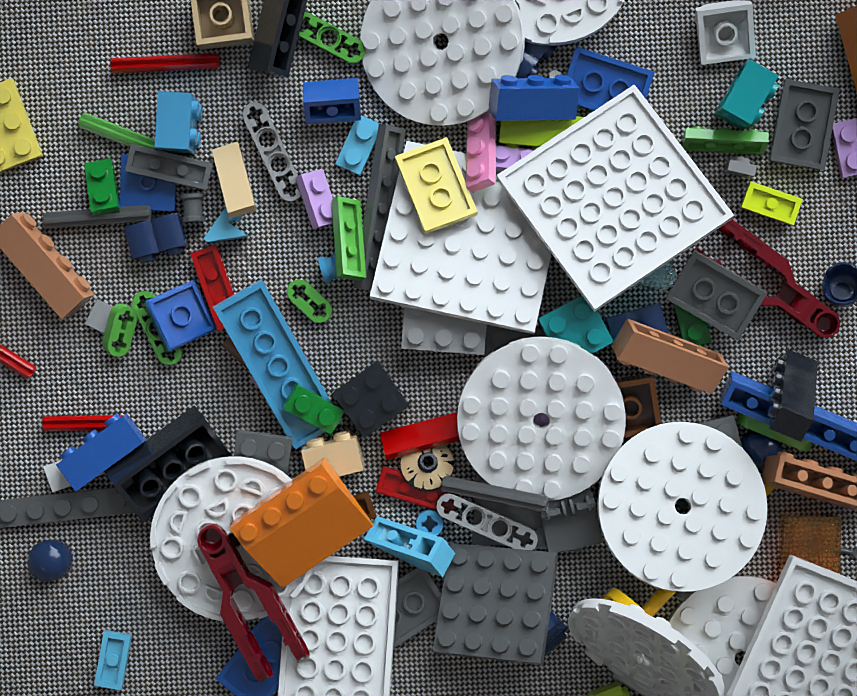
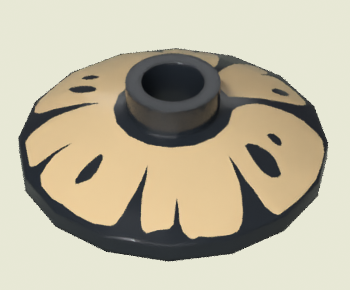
(424, 477)

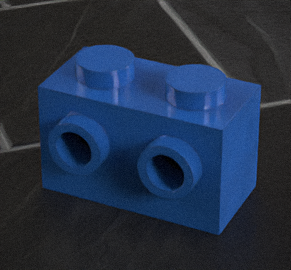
(331, 101)

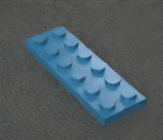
(270, 354)

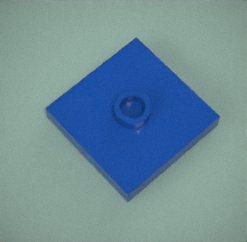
(146, 191)
(180, 315)

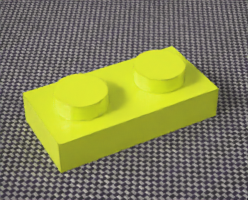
(771, 203)

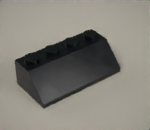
(161, 459)

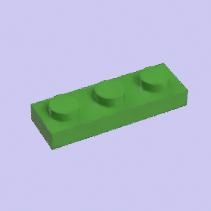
(725, 140)
(348, 238)

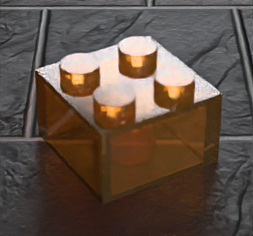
(811, 538)

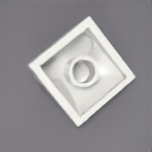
(725, 31)

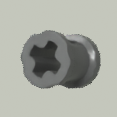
(192, 208)

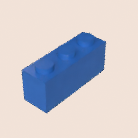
(533, 98)
(100, 450)

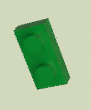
(102, 187)
(691, 327)
(313, 408)

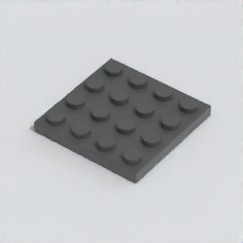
(496, 604)

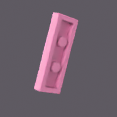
(481, 152)

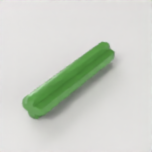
(114, 132)

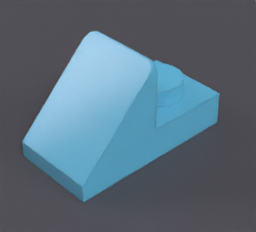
(224, 230)

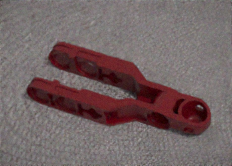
(791, 298)
(230, 573)

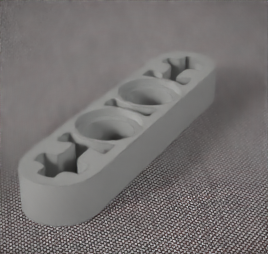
(272, 152)
(486, 523)

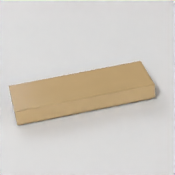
(234, 180)

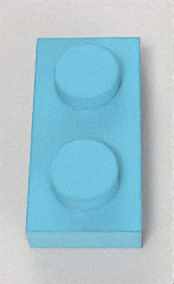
(358, 145)
(113, 660)

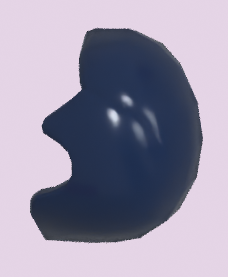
(840, 284)
(758, 447)
(49, 560)

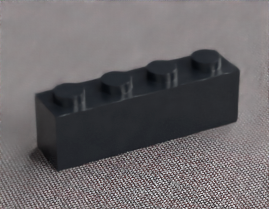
(276, 37)
(793, 395)

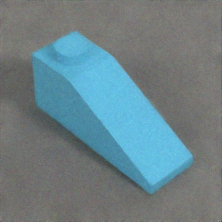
(411, 545)

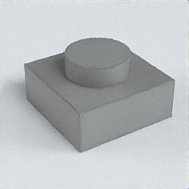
(741, 167)

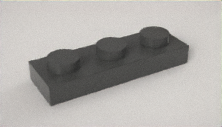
(168, 167)

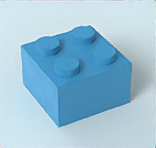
(177, 123)

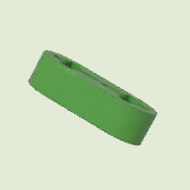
(314, 296)
(119, 329)

